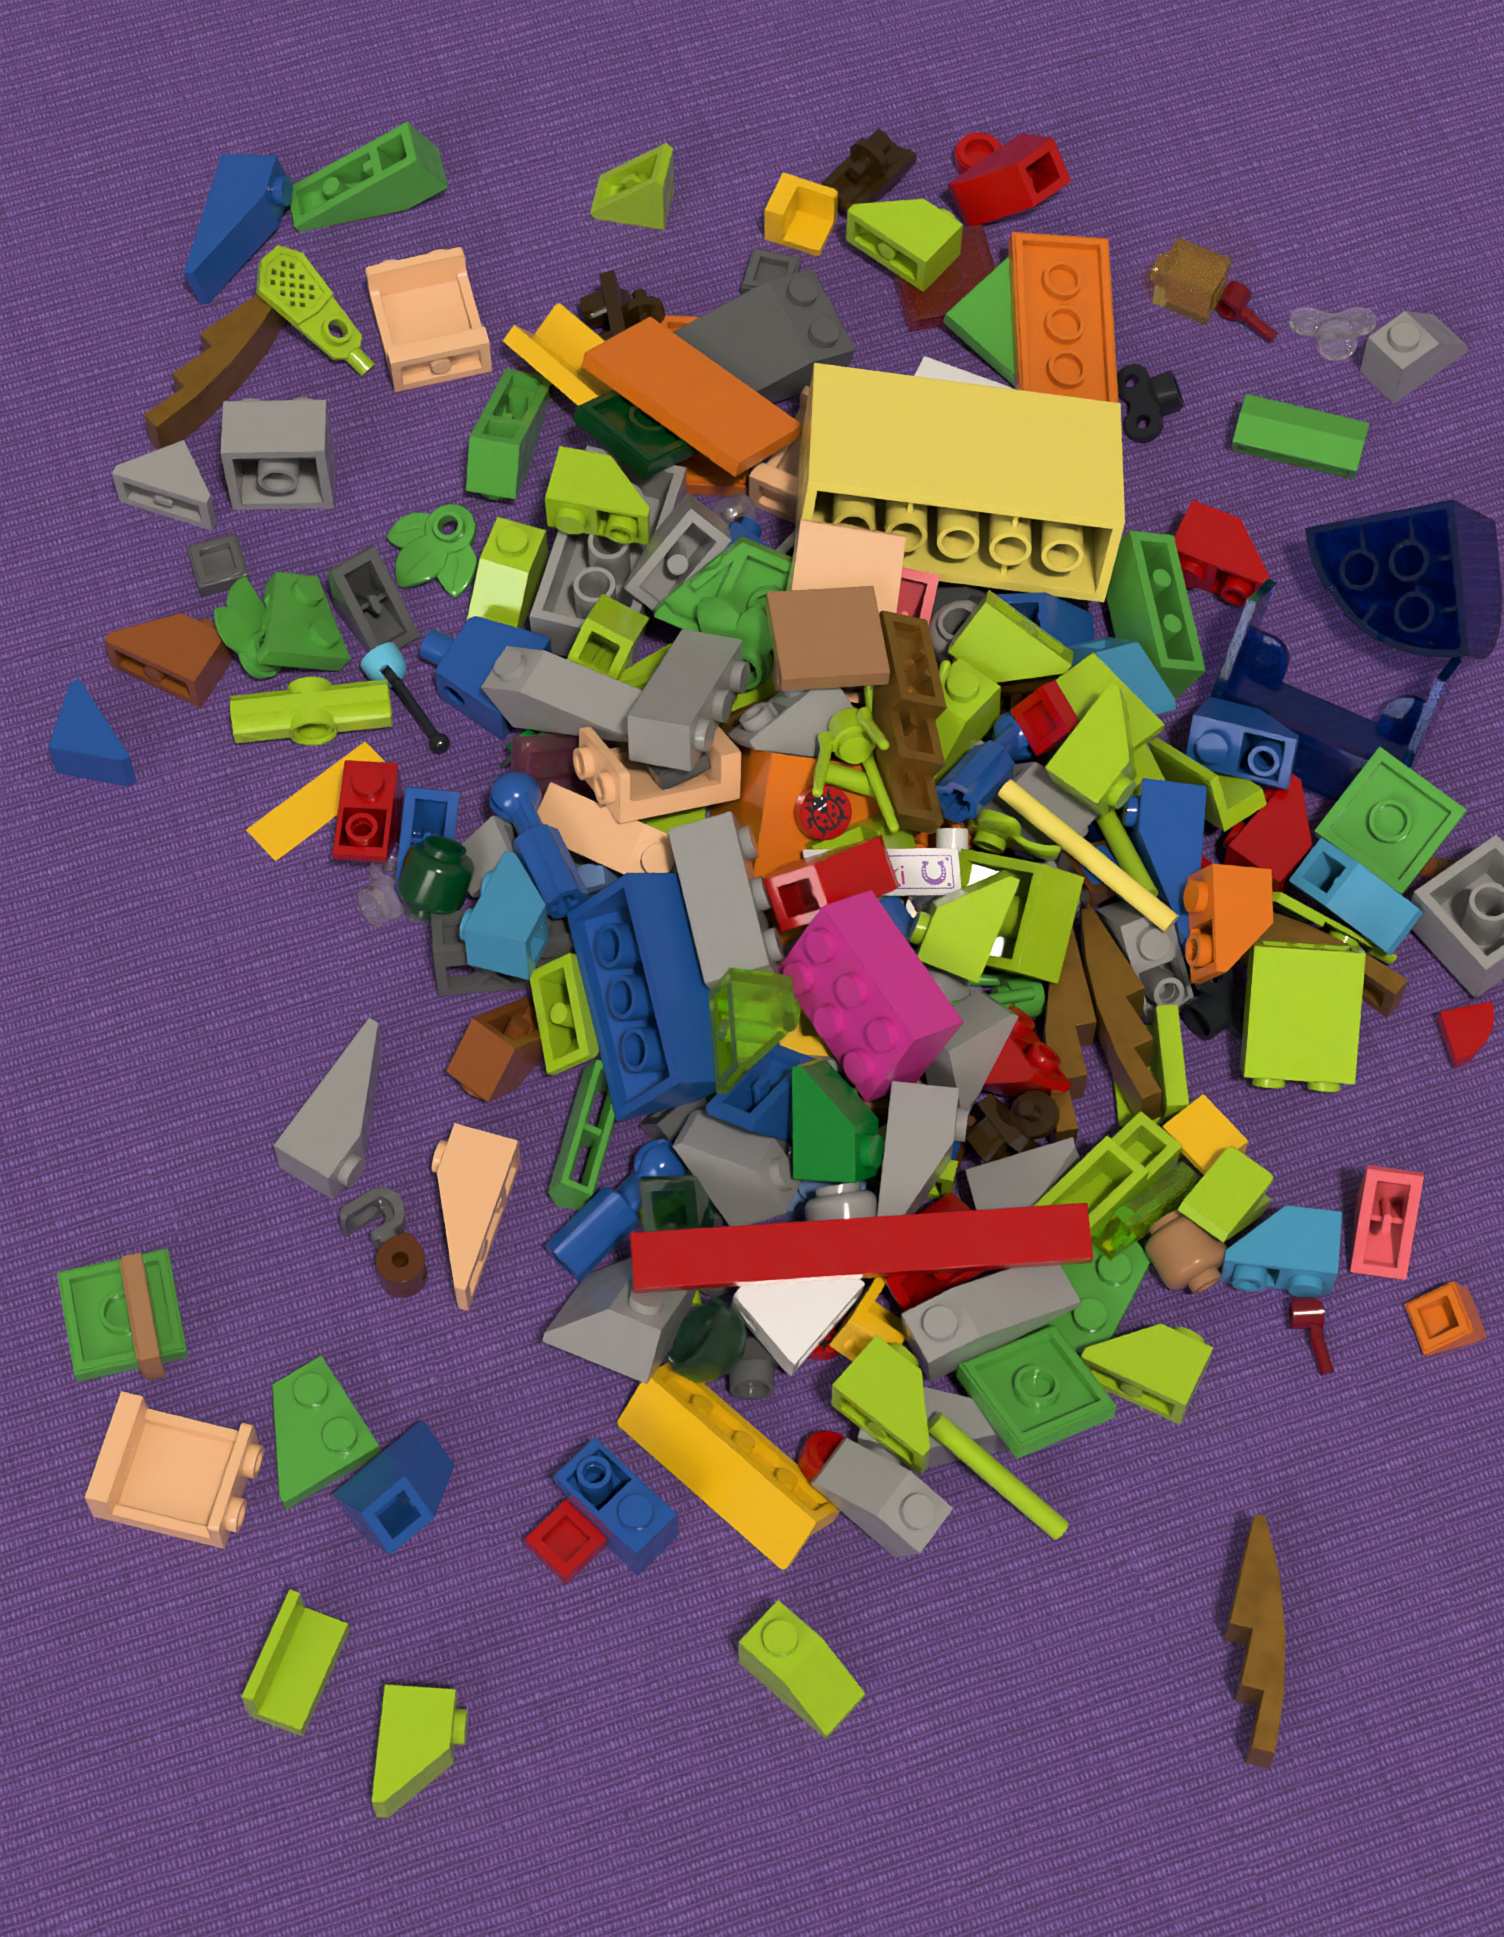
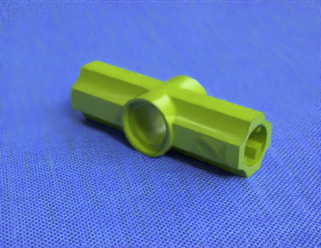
(311, 711)

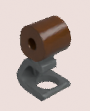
(400, 1256)

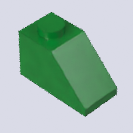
(832, 1127)

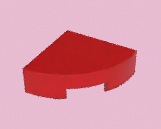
(1466, 1030)

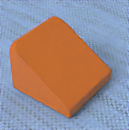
(1445, 1319)

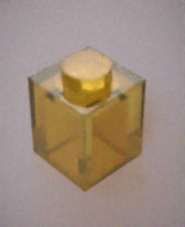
(1190, 280)

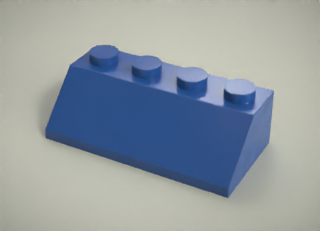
(645, 994)

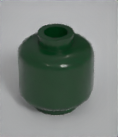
(435, 877)

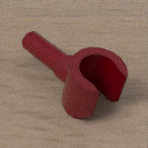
(1234, 307)
(1309, 1314)

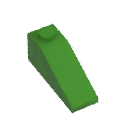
(371, 181)
(507, 435)

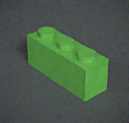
(1153, 607)

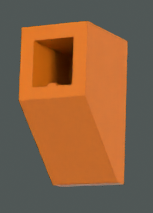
(1225, 915)

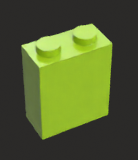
(1302, 1014)

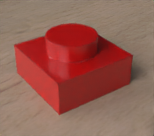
(1045, 717)
(566, 1541)

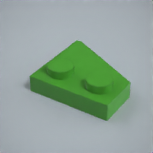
(300, 625)
(316, 1432)

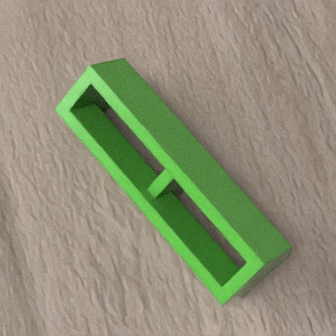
(1300, 436)
(580, 1134)

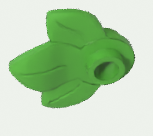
(431, 554)
(725, 619)
(240, 627)

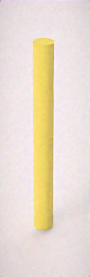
(1088, 855)

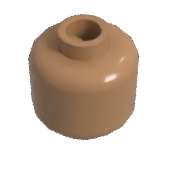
(1185, 1253)

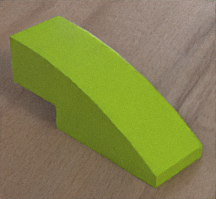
(1117, 1170)

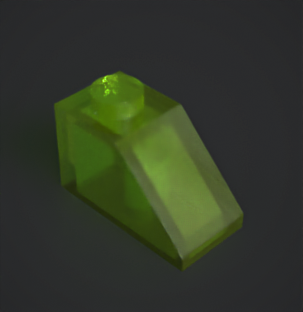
(749, 1021)

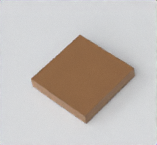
(827, 638)

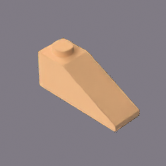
(598, 835)
(474, 1187)

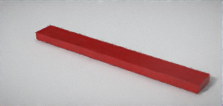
(860, 1248)

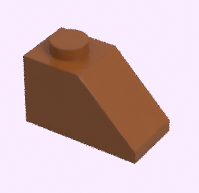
(172, 655)
(498, 1050)

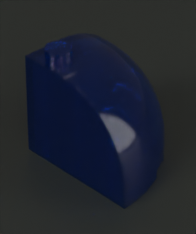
(1416, 578)

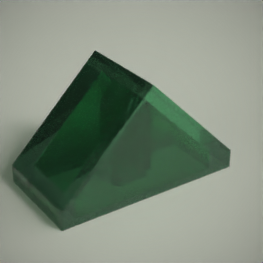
(675, 1203)

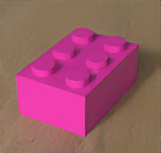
(869, 995)

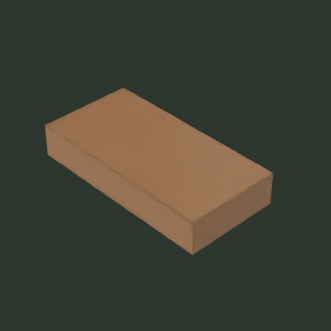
(142, 1316)

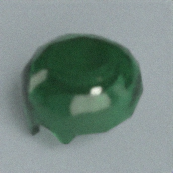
(708, 1343)

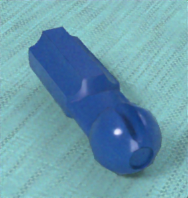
(983, 771)
(539, 847)
(611, 1212)

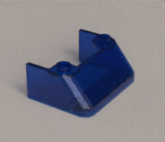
(1332, 739)

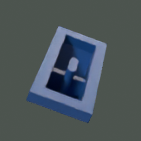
(85, 742)
(423, 815)
(763, 1097)

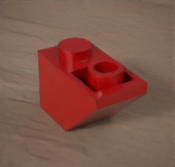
(1009, 180)
(1218, 554)
(368, 811)
(1274, 837)
(806, 885)
(1026, 1063)

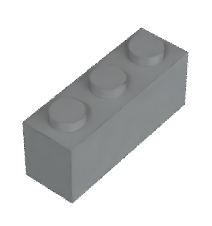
(687, 700)
(725, 897)

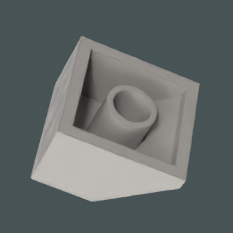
(617, 1326)

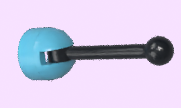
(389, 663)

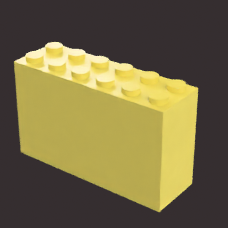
(973, 475)

